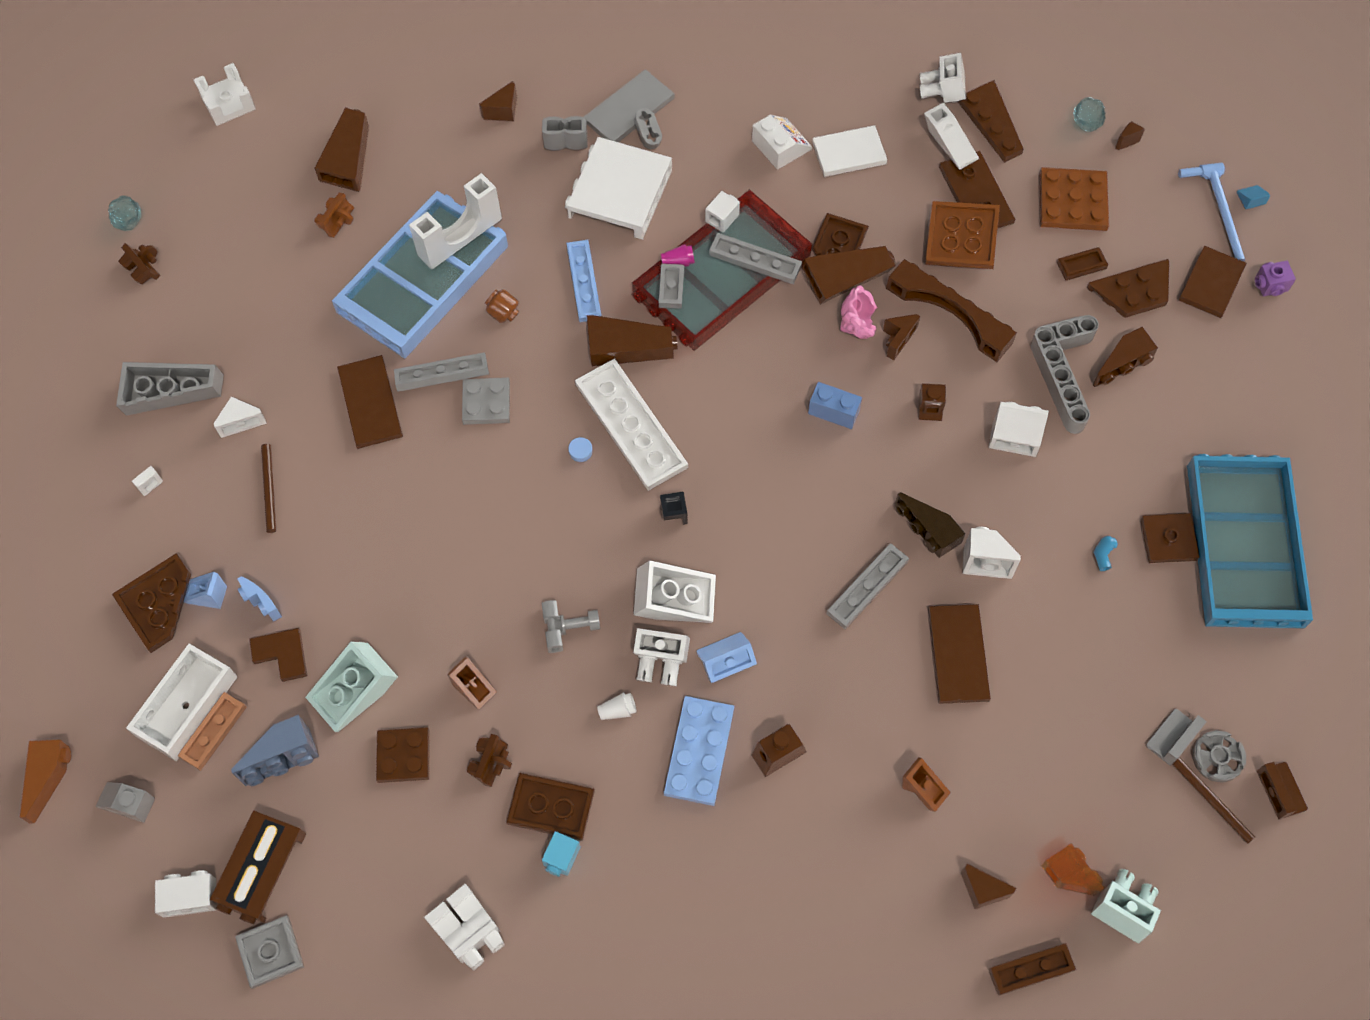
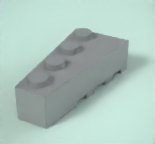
(165, 385)

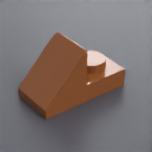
(925, 784)

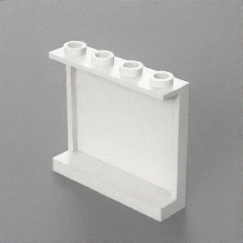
(620, 185)

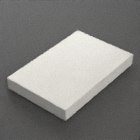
(849, 151)

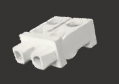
(470, 935)

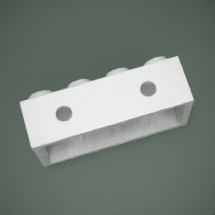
(192, 680)

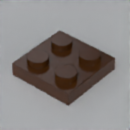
(402, 755)

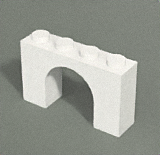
(480, 214)

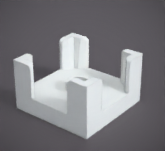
(225, 98)

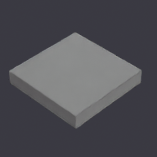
(269, 952)

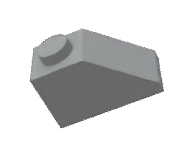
(126, 801)

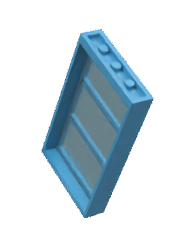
(1249, 542)

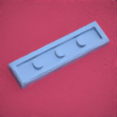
(583, 279)

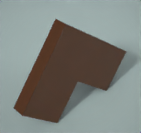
(285, 647)

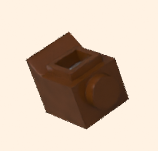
(932, 401)

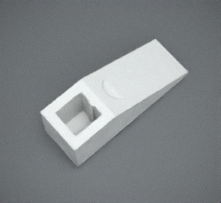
(950, 136)

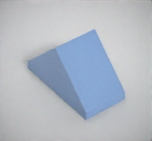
(206, 591)

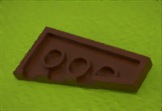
(992, 119)

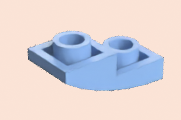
(257, 596)

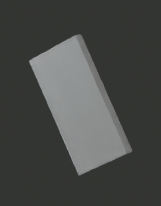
(616, 115)

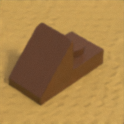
(900, 332)

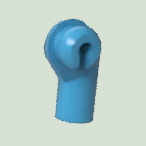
(1102, 550)

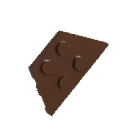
(1135, 289)

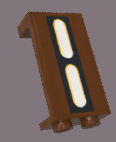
(255, 866)

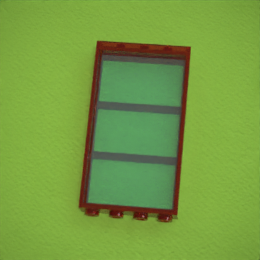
(716, 288)

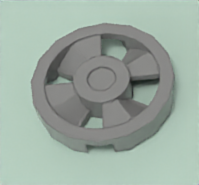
(1218, 756)

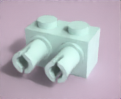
(1126, 911)

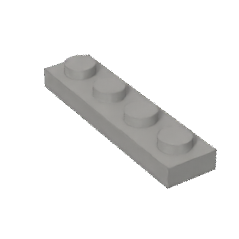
(755, 258)
(441, 372)
(867, 586)

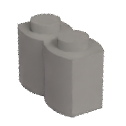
(564, 133)

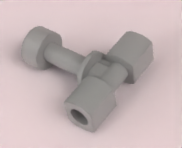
(557, 625)

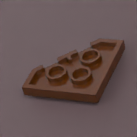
(155, 601)

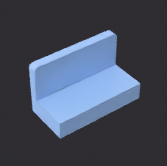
(727, 657)

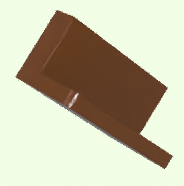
(1282, 789)

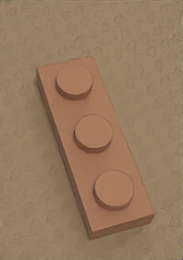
(212, 731)

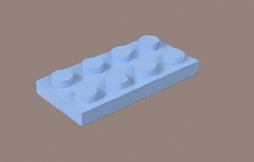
(699, 751)

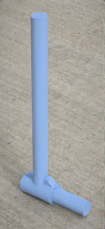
(1214, 172)

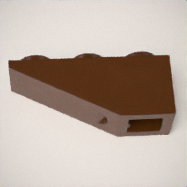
(1131, 351)

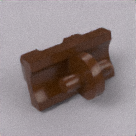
(141, 260)
(492, 760)

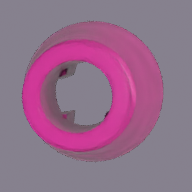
(679, 255)

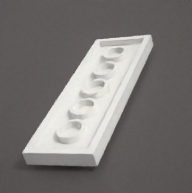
(631, 424)

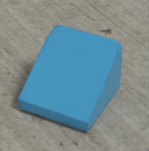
(1253, 196)

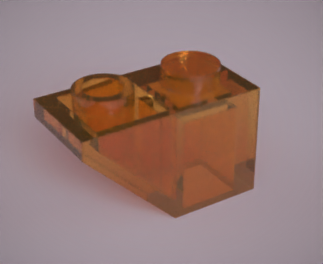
(1071, 872)

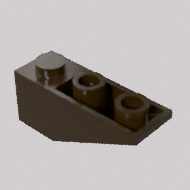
(934, 526)

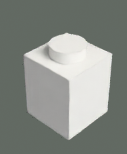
(722, 211)

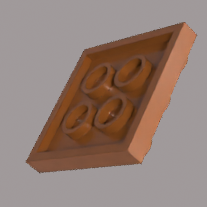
(1074, 199)
(962, 235)

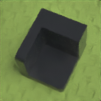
(674, 507)

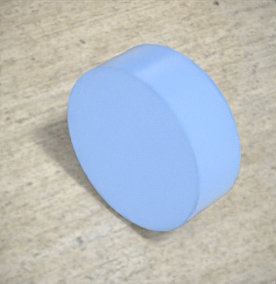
(580, 449)

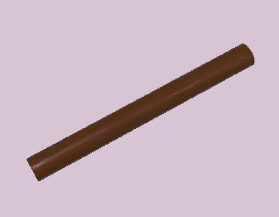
(268, 488)
(1213, 800)

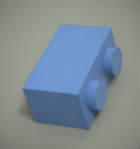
(835, 405)

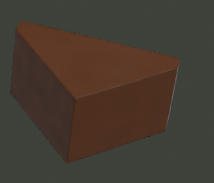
(500, 105)
(985, 888)

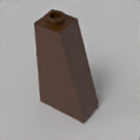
(345, 151)
(842, 271)
(628, 341)

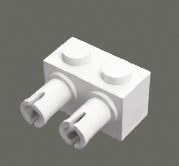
(947, 81)
(657, 645)

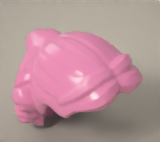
(857, 313)

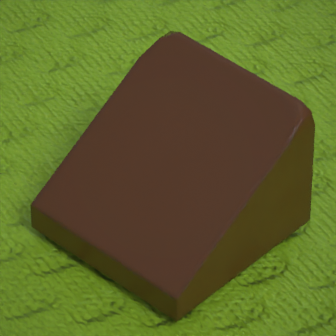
(1131, 135)

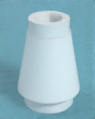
(617, 707)

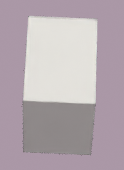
(238, 417)

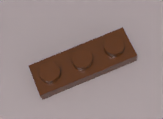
(1032, 969)

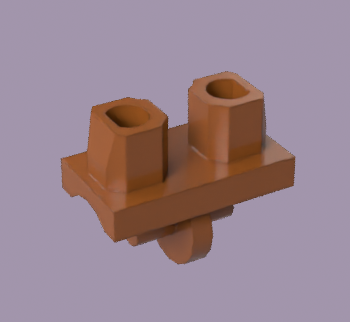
(336, 215)

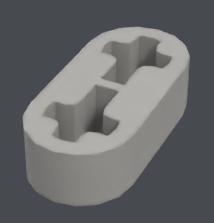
(652, 126)

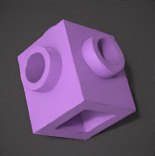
(1274, 278)

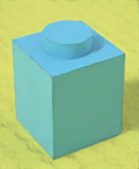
(560, 854)

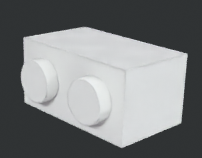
(184, 894)

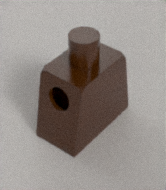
(779, 748)

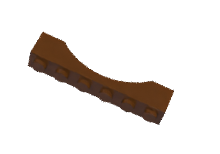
(913, 284)

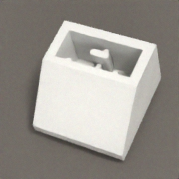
(1018, 428)

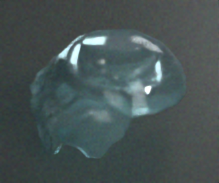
(1089, 114)
(124, 213)

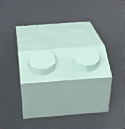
(351, 685)

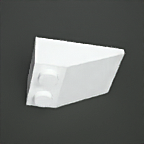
(674, 593)

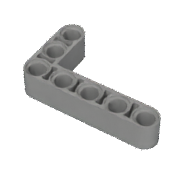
(1060, 367)

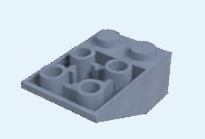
(278, 750)

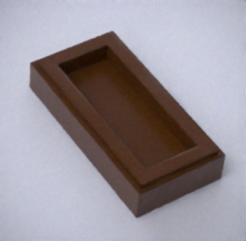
(1082, 263)

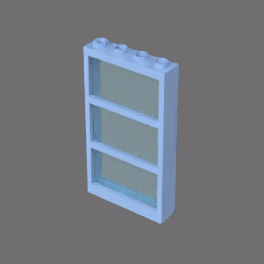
(400, 296)

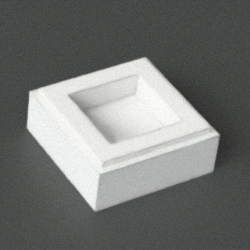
(147, 481)

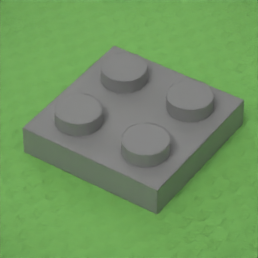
(486, 401)

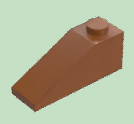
(43, 773)

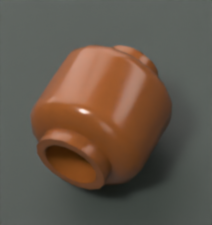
(502, 306)

